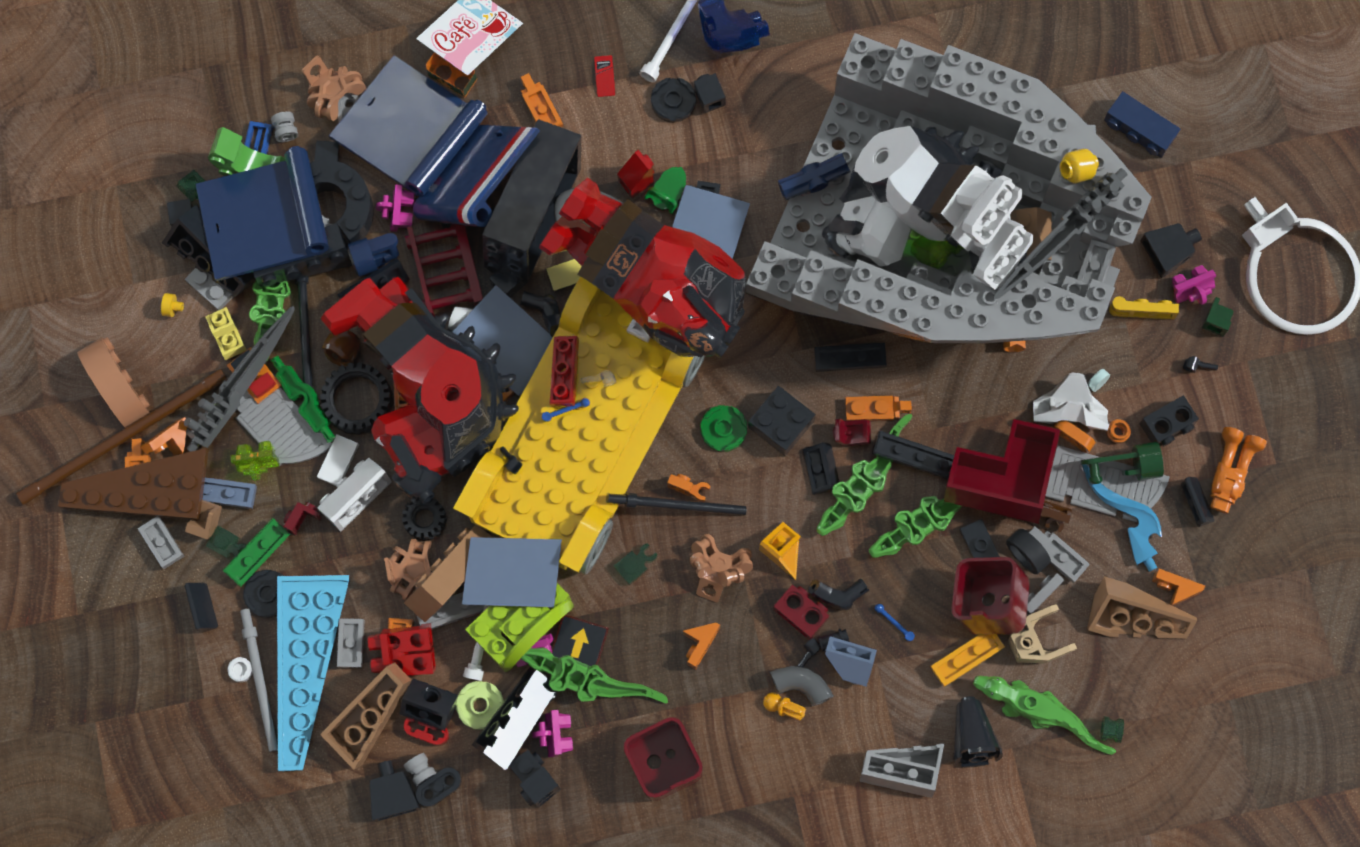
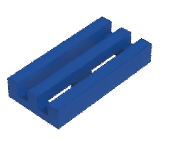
(267, 137)

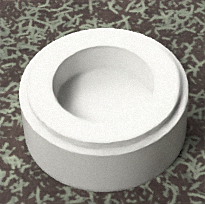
(240, 669)

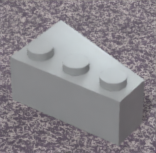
(905, 769)

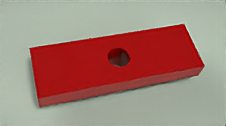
(564, 383)

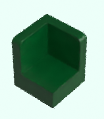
(1218, 318)

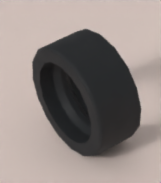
(1028, 551)

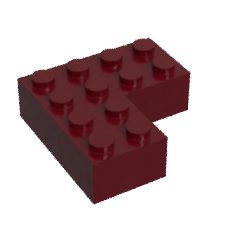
(1010, 484)

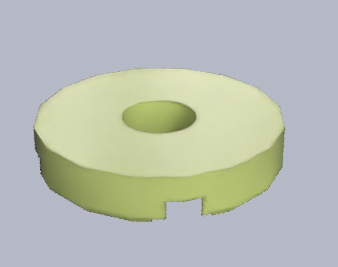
(473, 692)

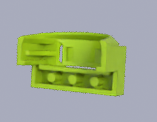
(520, 624)

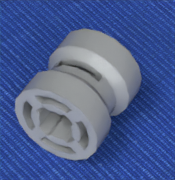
(284, 126)
(419, 768)

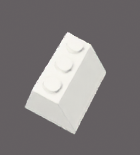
(354, 493)

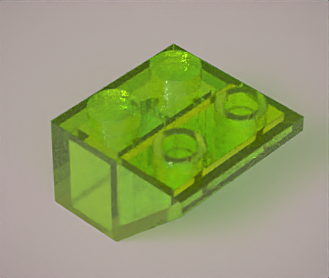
(933, 252)

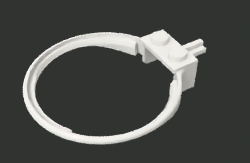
(1269, 229)

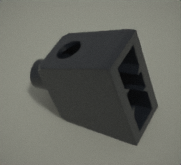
(1170, 247)
(391, 793)

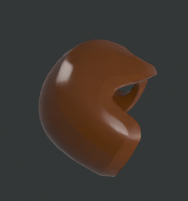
(344, 345)

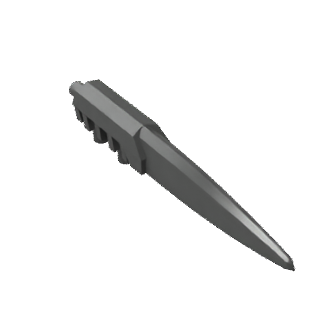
(1073, 223)
(234, 388)

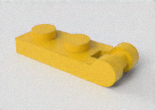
(1143, 308)

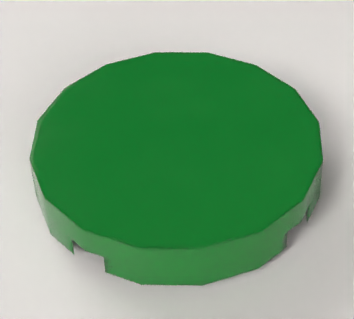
(723, 428)

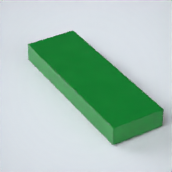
(256, 552)

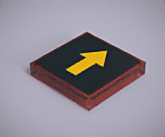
(580, 640)

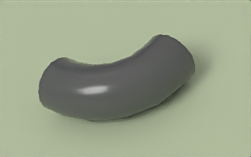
(802, 680)

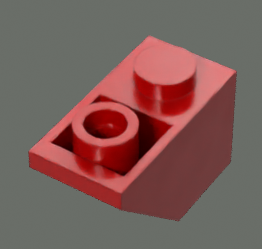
(636, 174)

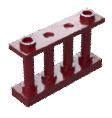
(461, 251)

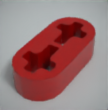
(424, 735)

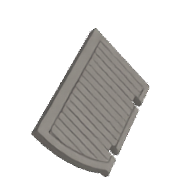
(279, 422)
(1069, 480)

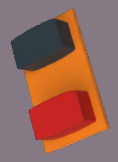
(263, 384)

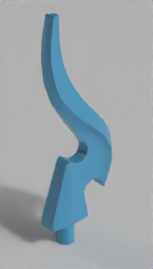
(1147, 522)

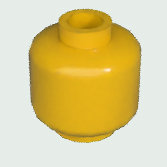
(1079, 165)

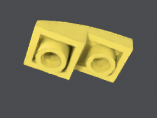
(564, 274)
(226, 333)

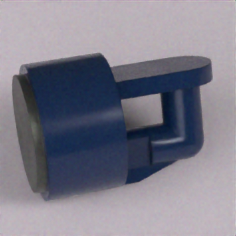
(370, 254)

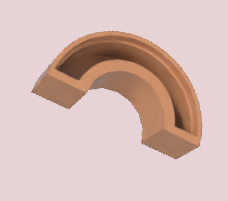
(112, 382)

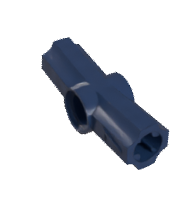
(813, 177)

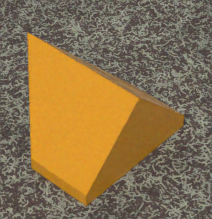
(782, 548)

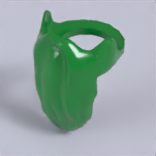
(668, 189)

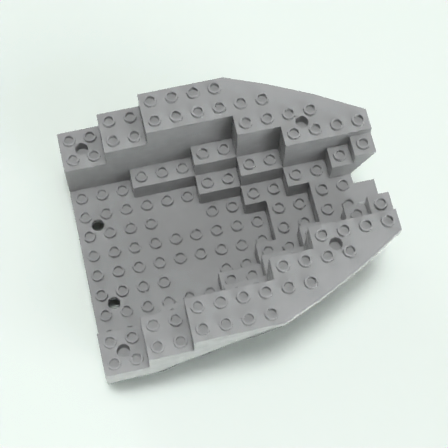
(1017, 129)

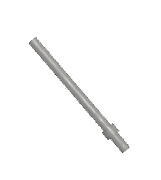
(249, 634)

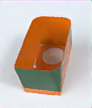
(436, 61)

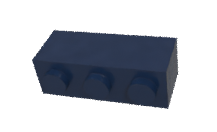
(1141, 125)

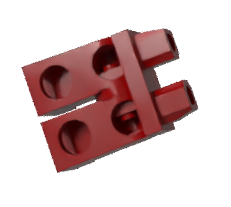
(406, 647)

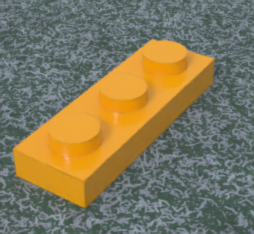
(966, 658)

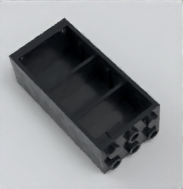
(528, 202)

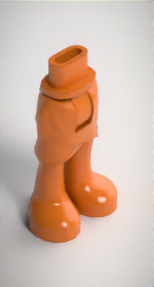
(1229, 482)

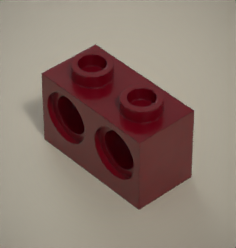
(796, 616)

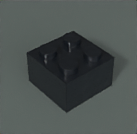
(781, 420)

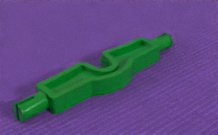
(310, 407)

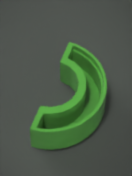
(234, 157)

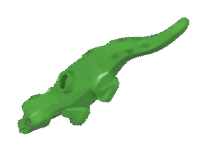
(268, 306)
(853, 494)
(915, 525)
(584, 679)
(1041, 708)

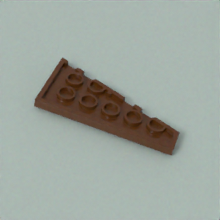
(154, 488)

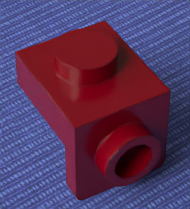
(852, 432)
(295, 518)

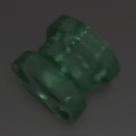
(1112, 729)

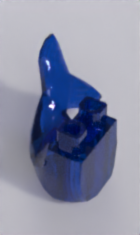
(729, 29)

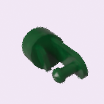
(1146, 461)

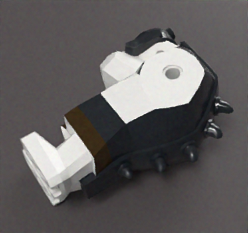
(928, 186)

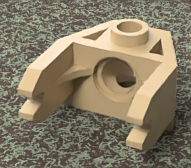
(1035, 651)

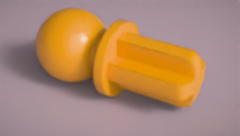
(774, 702)

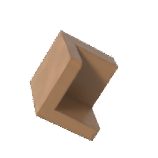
(208, 520)

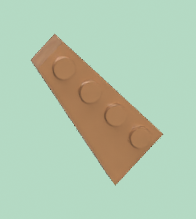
(445, 576)
(365, 717)

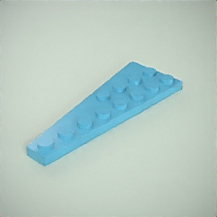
(305, 639)

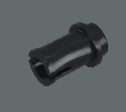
(840, 634)

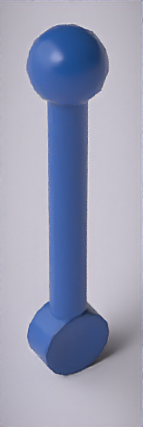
(546, 416)
(909, 636)

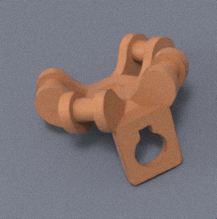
(330, 86)
(718, 567)
(410, 569)

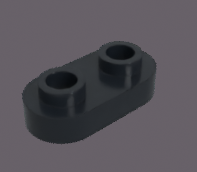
(438, 786)

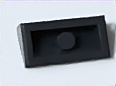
(821, 468)
(1197, 501)
(201, 606)

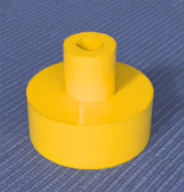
(170, 305)

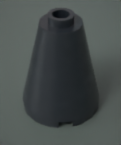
(974, 735)

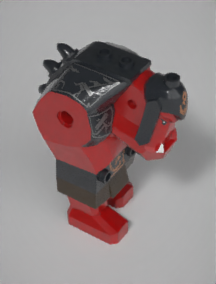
(663, 277)
(442, 376)

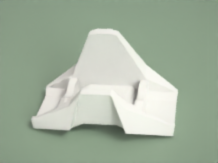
(1071, 402)

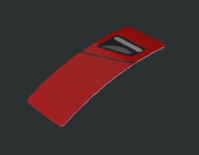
(604, 76)

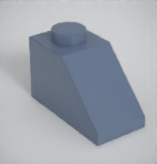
(851, 660)

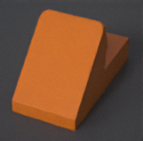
(170, 437)
(1182, 587)
(704, 637)

